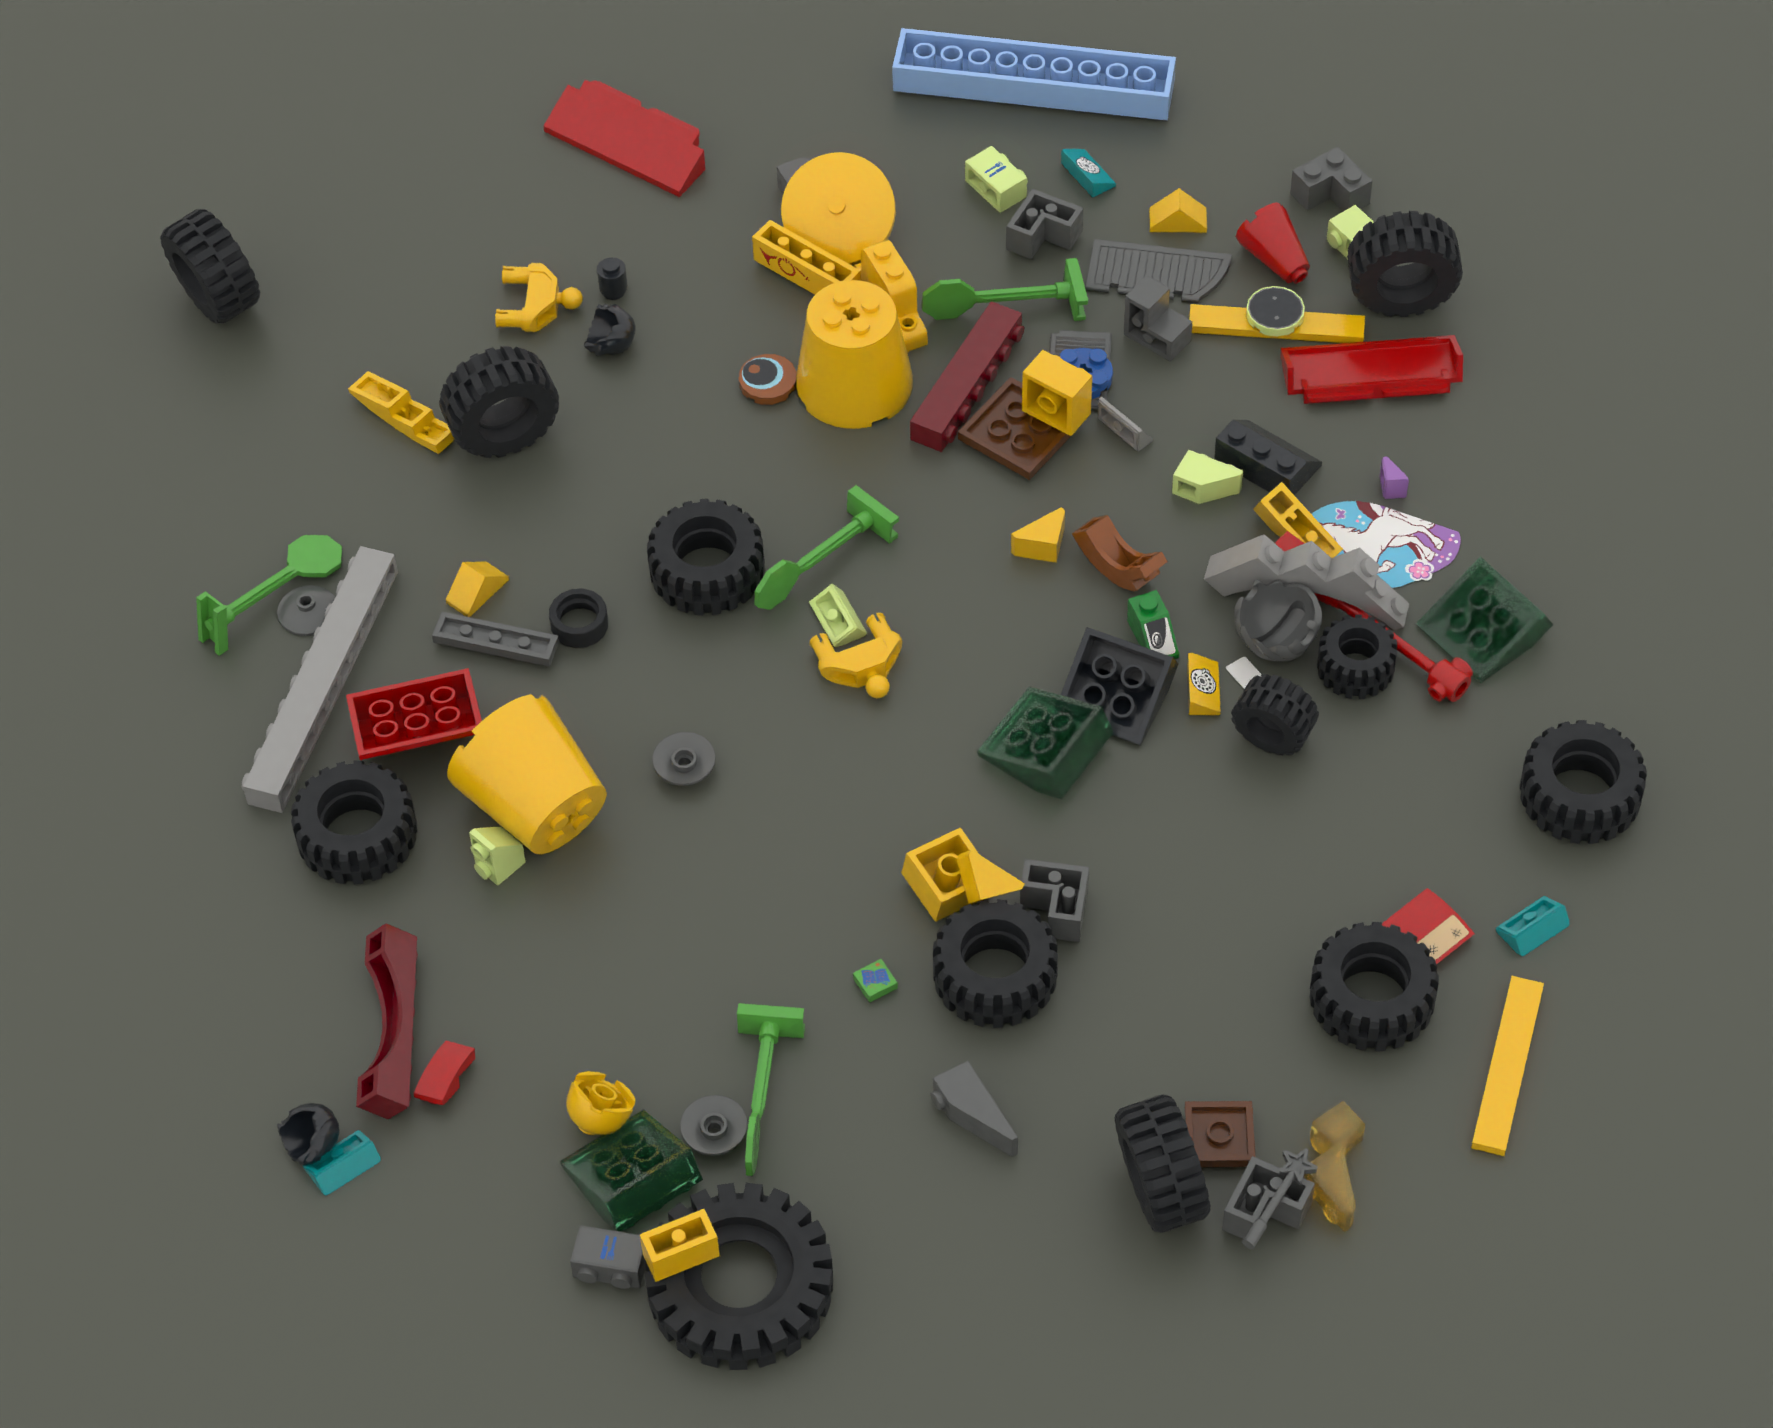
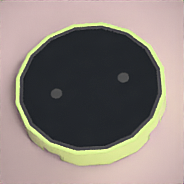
(1275, 311)

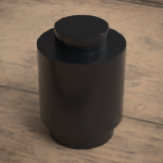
(612, 278)

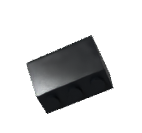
(1264, 456)

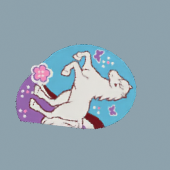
(1398, 542)

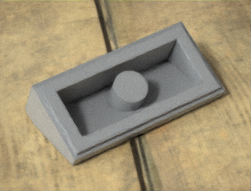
(1122, 425)

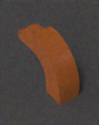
(1114, 556)

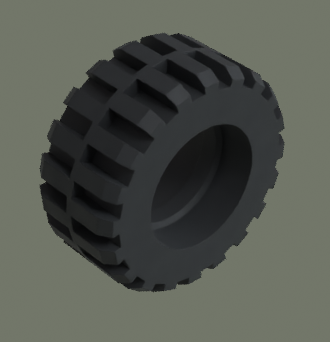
(1402, 240)
(210, 266)
(488, 379)
(698, 527)
(1577, 814)
(362, 854)
(995, 927)
(1381, 951)
(1162, 1163)

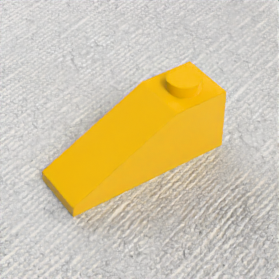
(1286, 513)

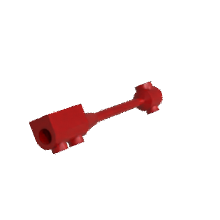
(1444, 677)

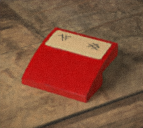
(1432, 924)

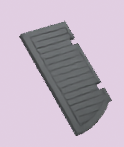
(1184, 271)

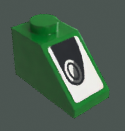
(1152, 623)

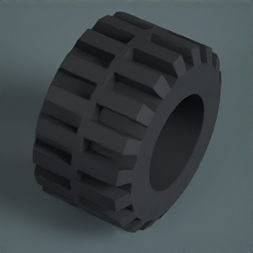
(1358, 637)
(1275, 714)

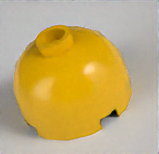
(598, 1104)

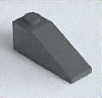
(972, 1107)

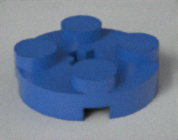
(1095, 363)

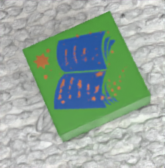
(875, 980)

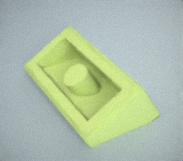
(837, 616)

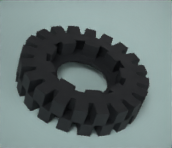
(777, 1321)

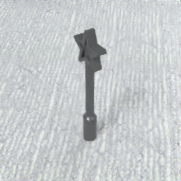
(1295, 1169)

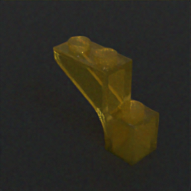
(1333, 1138)

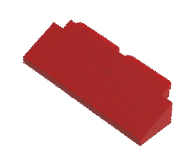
(628, 135)
(1373, 369)

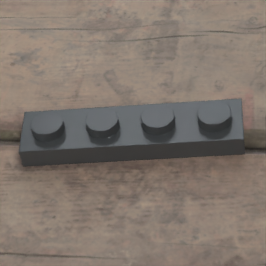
(495, 639)

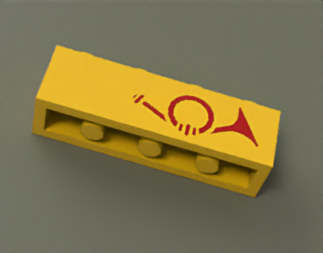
(799, 259)

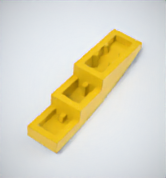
(401, 412)

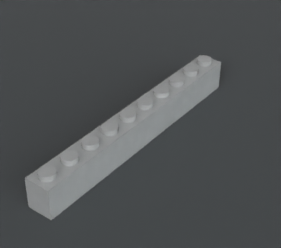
(320, 680)

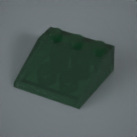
(1484, 621)
(1047, 740)
(633, 1170)

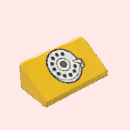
(1203, 685)

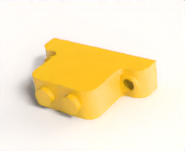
(887, 270)

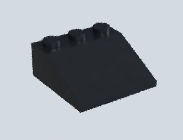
(1122, 680)

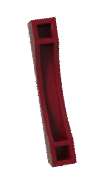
(392, 965)

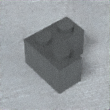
(1333, 178)
(1041, 220)
(1152, 322)
(1061, 891)
(1255, 1192)

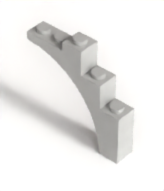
(1346, 577)

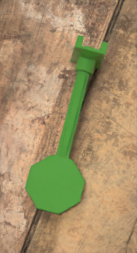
(954, 297)
(867, 514)
(306, 558)
(769, 1024)

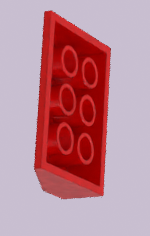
(413, 713)

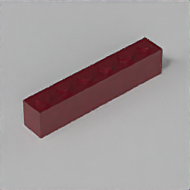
(966, 377)

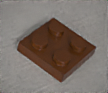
(1221, 1132)

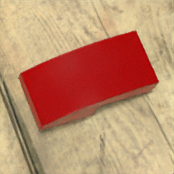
(442, 1073)

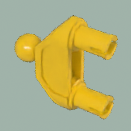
(541, 298)
(862, 664)

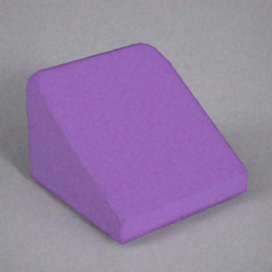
(1392, 480)

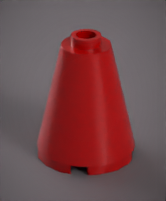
(1275, 243)

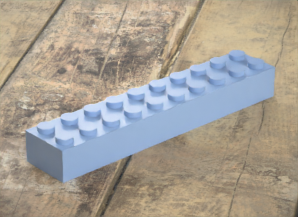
(1034, 74)

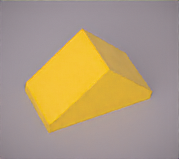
(1178, 214)
(1040, 538)
(474, 586)
(983, 878)

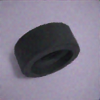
(578, 599)

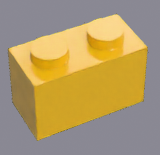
(679, 1245)

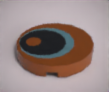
(767, 379)

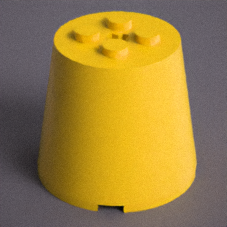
(853, 356)
(529, 775)

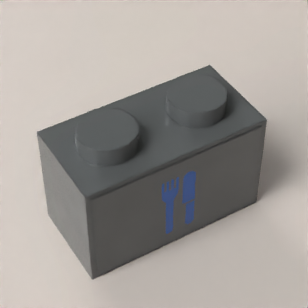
(608, 1257)

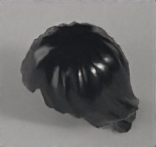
(610, 331)
(309, 1132)

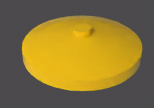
(839, 205)

